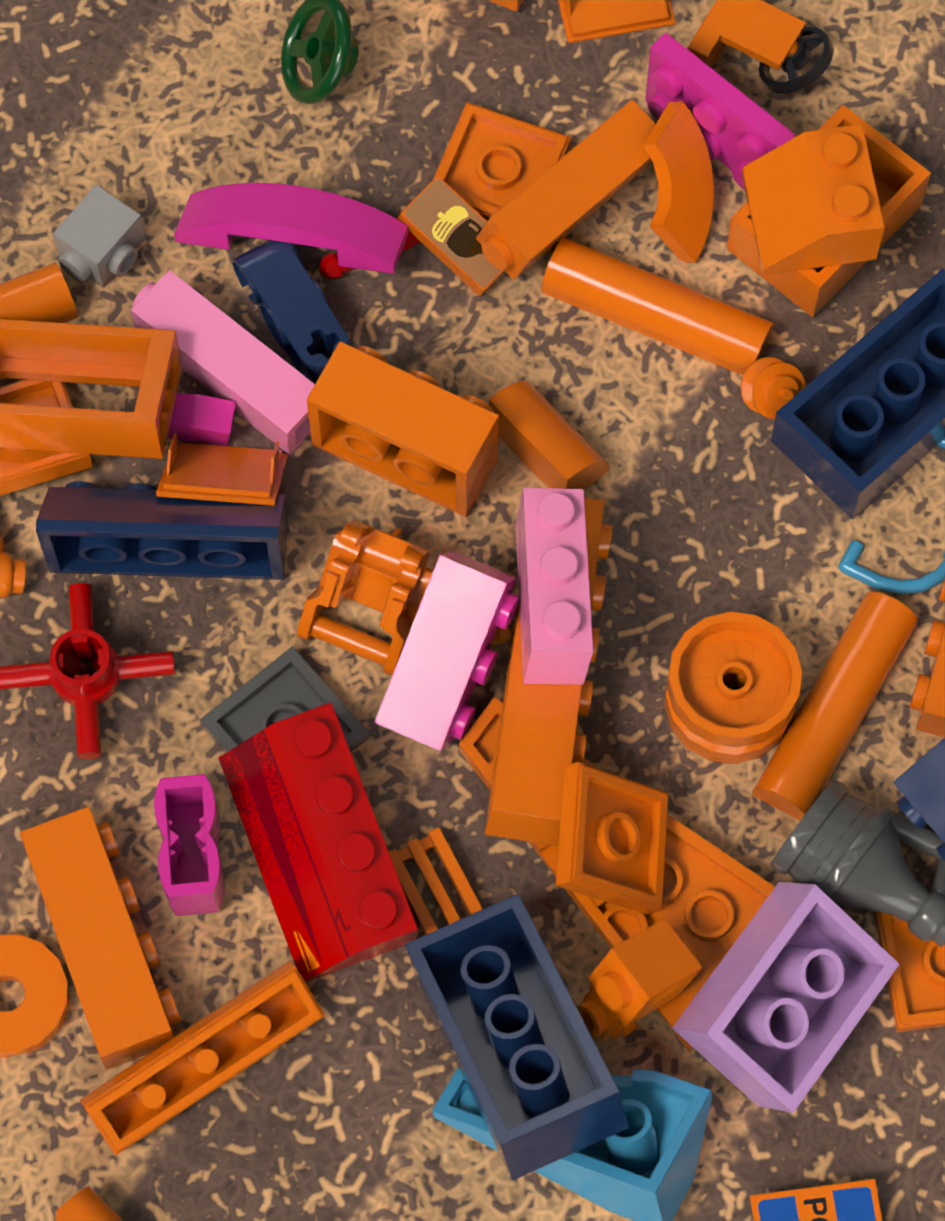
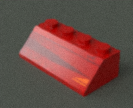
(318, 844)

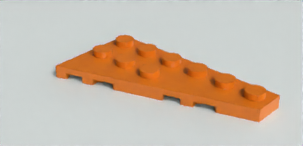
(704, 890)

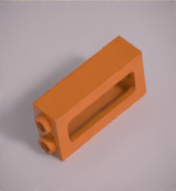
(90, 356)

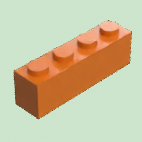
(98, 937)

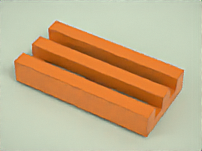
(416, 850)

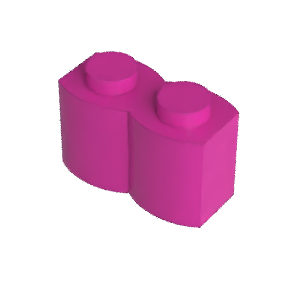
(189, 852)

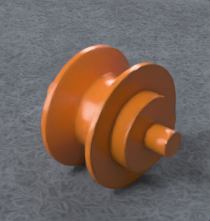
(770, 385)

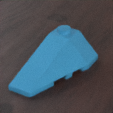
(632, 1173)

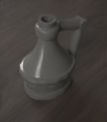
(859, 863)

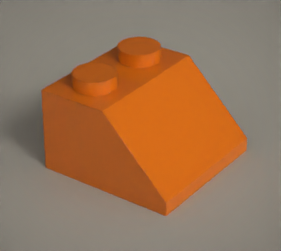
(814, 201)

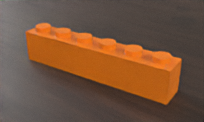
(540, 725)

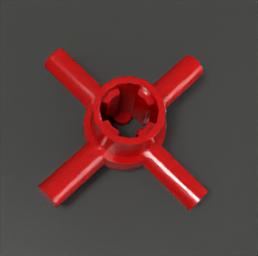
(85, 691)

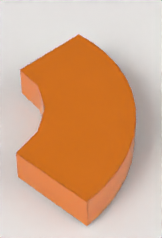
(683, 182)

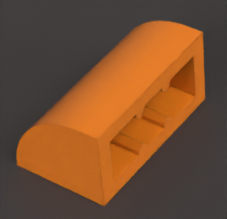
(545, 439)

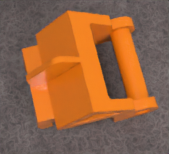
(375, 572)

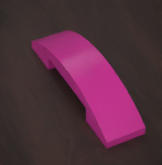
(294, 215)

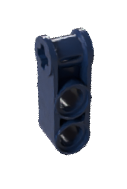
(291, 305)

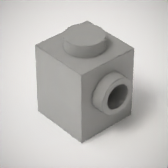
(99, 238)

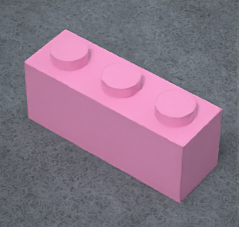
(553, 586)

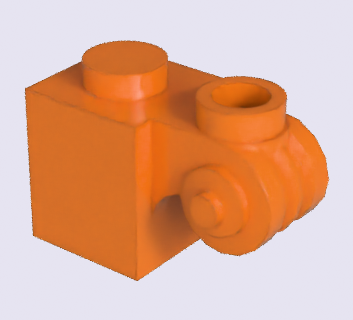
(636, 981)

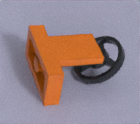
(765, 35)

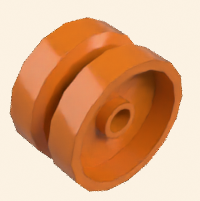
(766, 681)

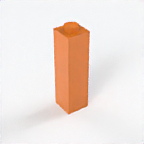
(568, 192)

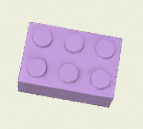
(786, 996)

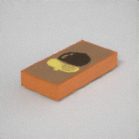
(450, 231)

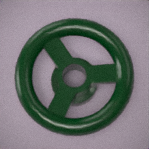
(328, 50)

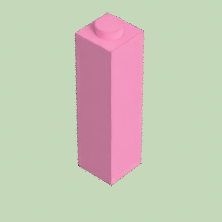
(229, 360)

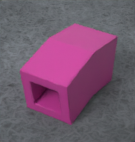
(202, 419)

